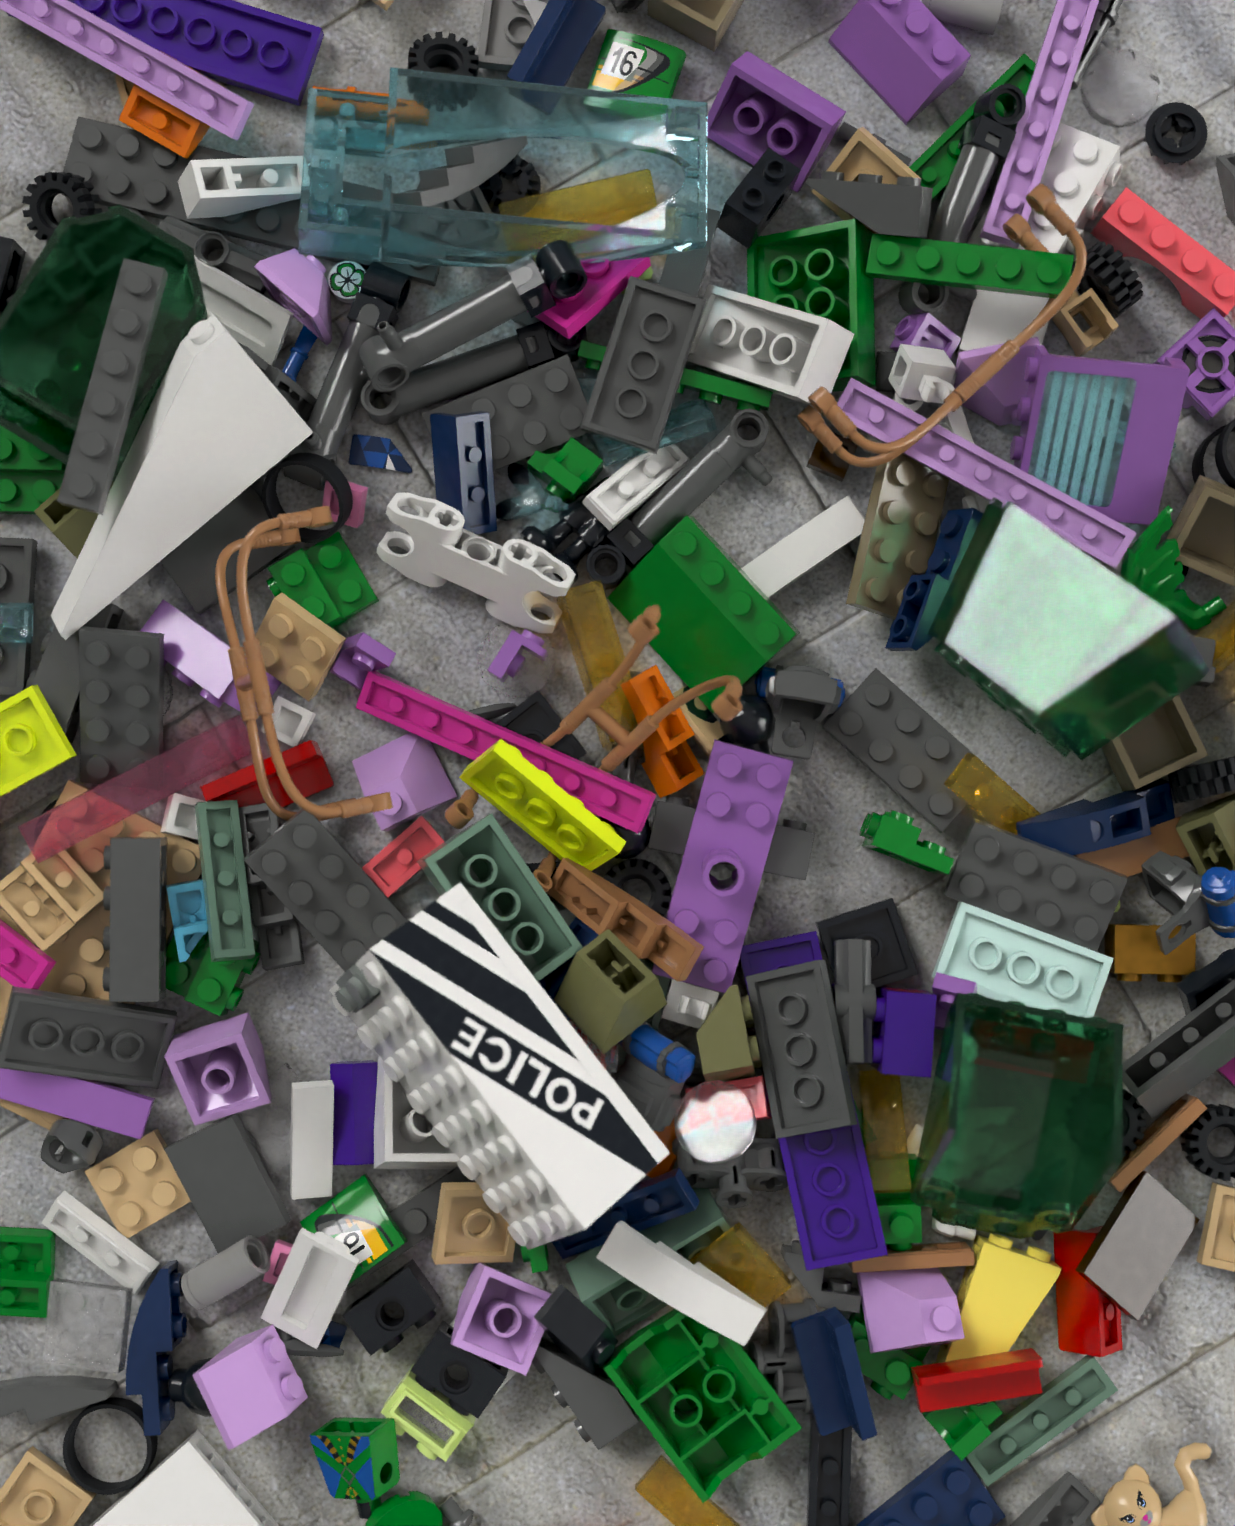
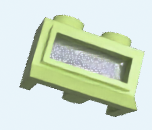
(426, 1418)

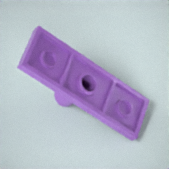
(734, 826)

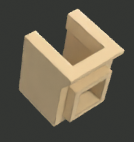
(1096, 316)

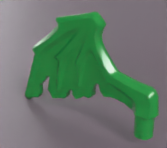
(1156, 575)

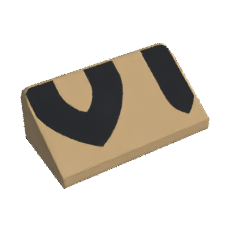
(702, 722)

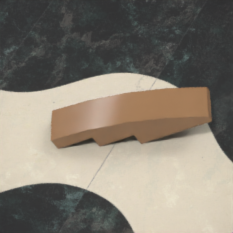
(631, 921)

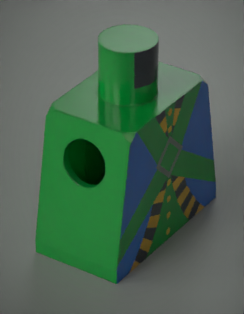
(358, 1459)

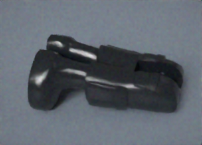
(574, 520)

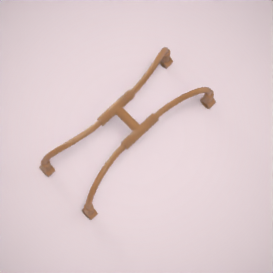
(1018, 230)
(642, 630)
(252, 681)

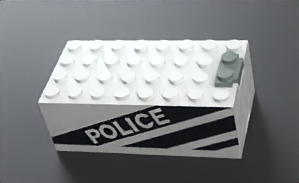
(497, 1071)

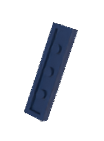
(640, 1207)

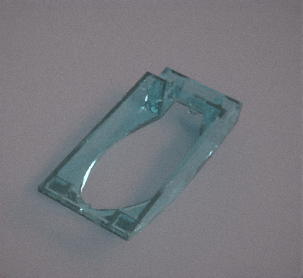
(450, 109)

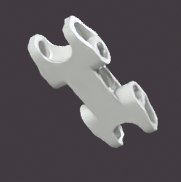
(503, 574)

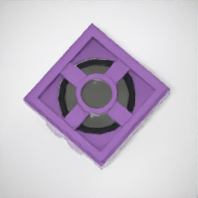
(1210, 363)

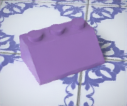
(900, 53)
(769, 109)

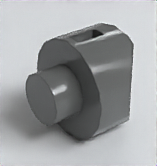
(80, 1145)

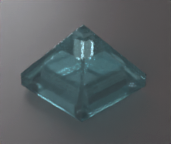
(16, 622)

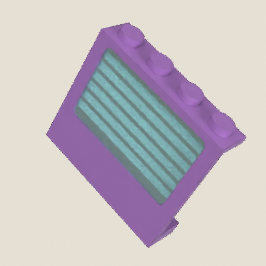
(1101, 430)

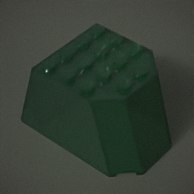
(59, 319)
(1059, 635)

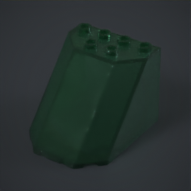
(1020, 1118)

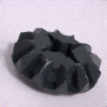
(1183, 119)
(527, 183)

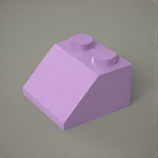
(219, 1069)
(250, 1386)

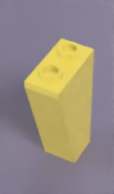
(999, 1296)

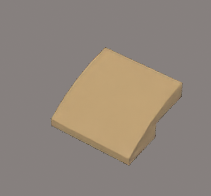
(48, 897)

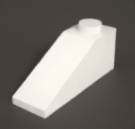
(239, 184)

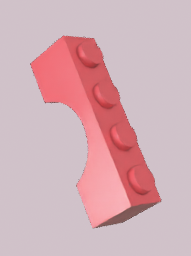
(1149, 236)

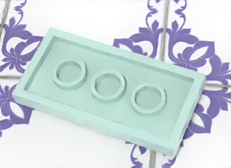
(1022, 963)

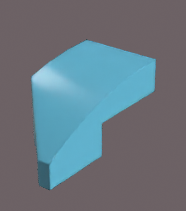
(187, 915)

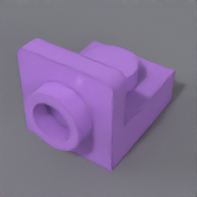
(925, 331)
(358, 656)
(509, 657)
(946, 989)

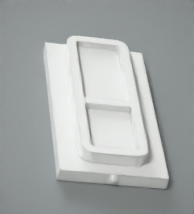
(244, 312)
(310, 1286)

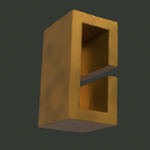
(1138, 953)

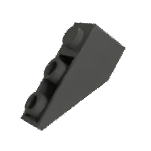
(884, 208)
(593, 1398)

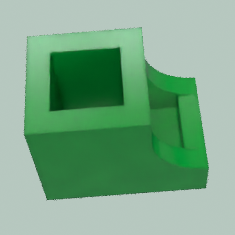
(566, 471)
(964, 1426)

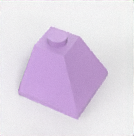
(301, 288)
(1001, 394)
(411, 775)
(908, 1309)
(498, 1318)

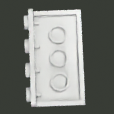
(1078, 176)

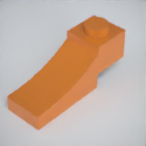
(667, 754)

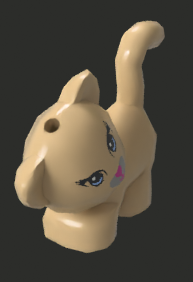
(1138, 1504)

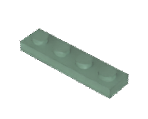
(224, 881)
(1041, 1418)

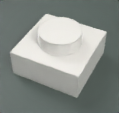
(290, 721)
(180, 816)

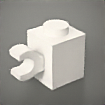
(922, 374)
(689, 1003)

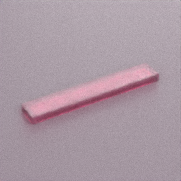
(136, 789)

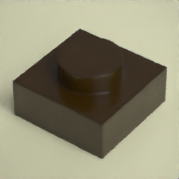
(830, 464)

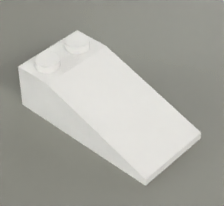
(769, 344)
(401, 1134)

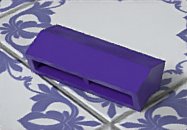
(354, 1111)

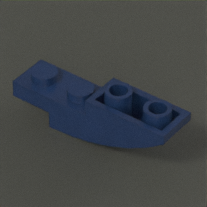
(926, 592)
(1102, 823)
(155, 1331)

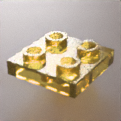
(744, 1265)

